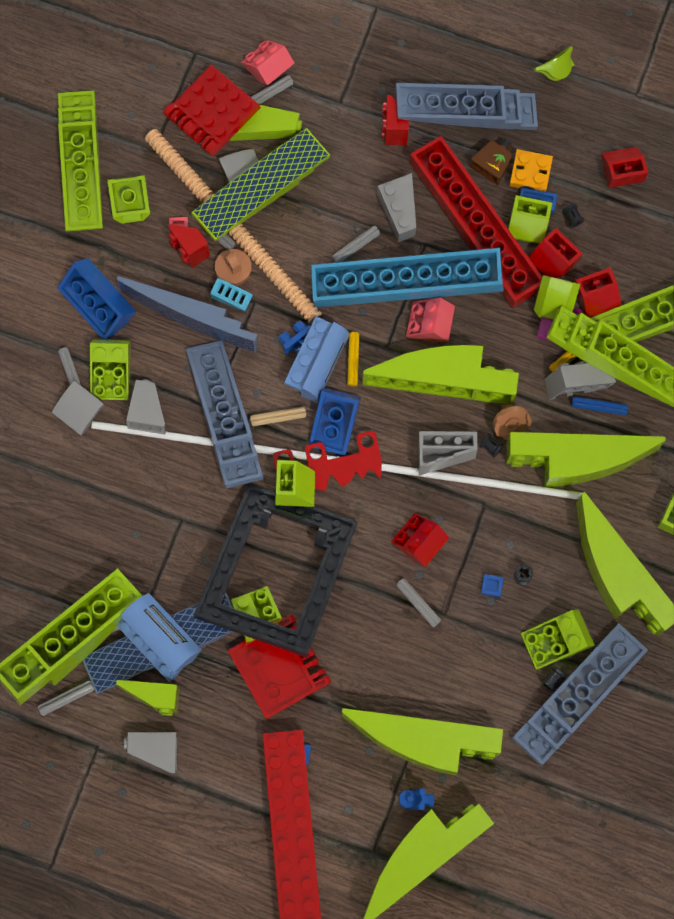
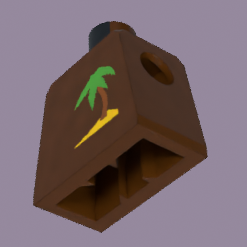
(493, 160)

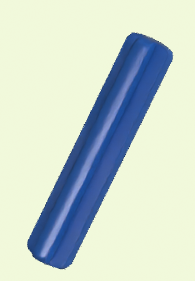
(599, 405)

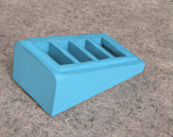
(233, 289)

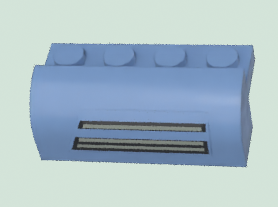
(317, 358)
(158, 636)

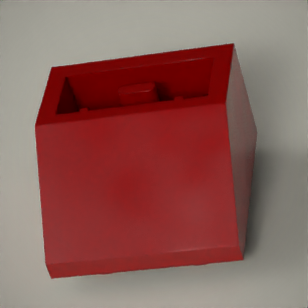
(393, 129)
(624, 167)
(190, 244)
(555, 255)
(598, 293)
(420, 539)

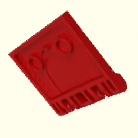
(212, 108)
(276, 675)

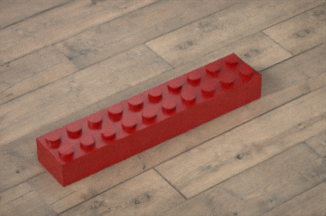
(475, 217)
(291, 825)

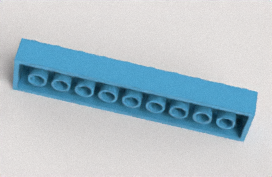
(407, 278)

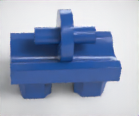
(290, 343)
(415, 799)

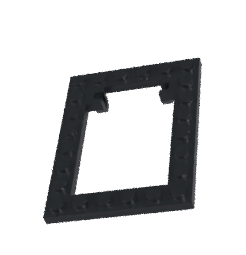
(256, 509)

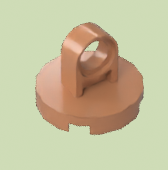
(233, 266)
(511, 420)

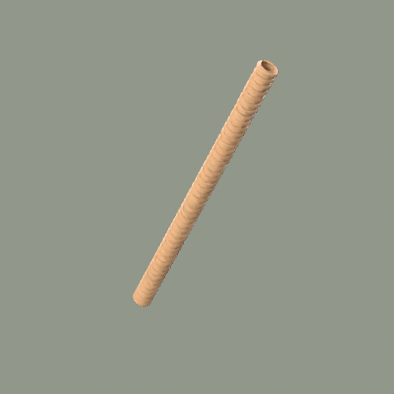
(239, 233)

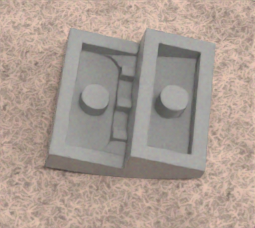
(238, 163)
(77, 408)

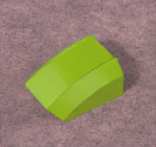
(129, 199)
(554, 294)

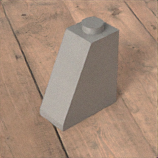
(145, 409)
(154, 748)

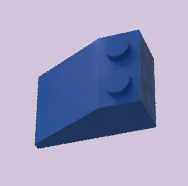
(335, 420)

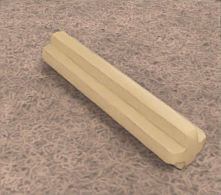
(278, 416)

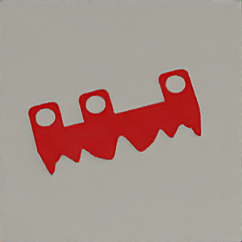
(342, 467)

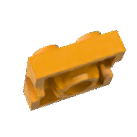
(530, 174)

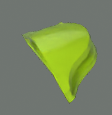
(557, 67)

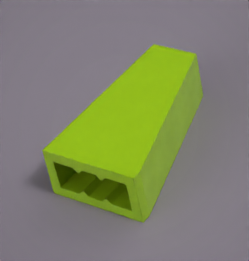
(270, 124)

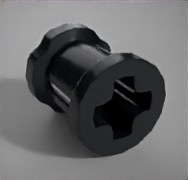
(572, 209)
(491, 445)
(521, 569)
(553, 679)

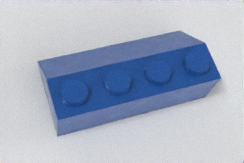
(96, 299)

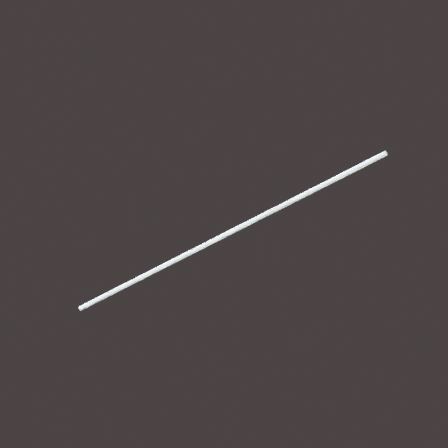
(385, 467)

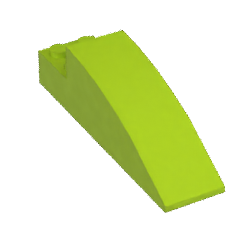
(445, 372)
(578, 457)
(619, 573)
(68, 638)
(426, 741)
(422, 853)

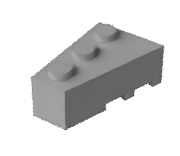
(399, 206)
(576, 378)
(444, 449)

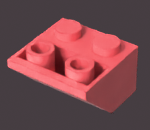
(268, 61)
(430, 320)

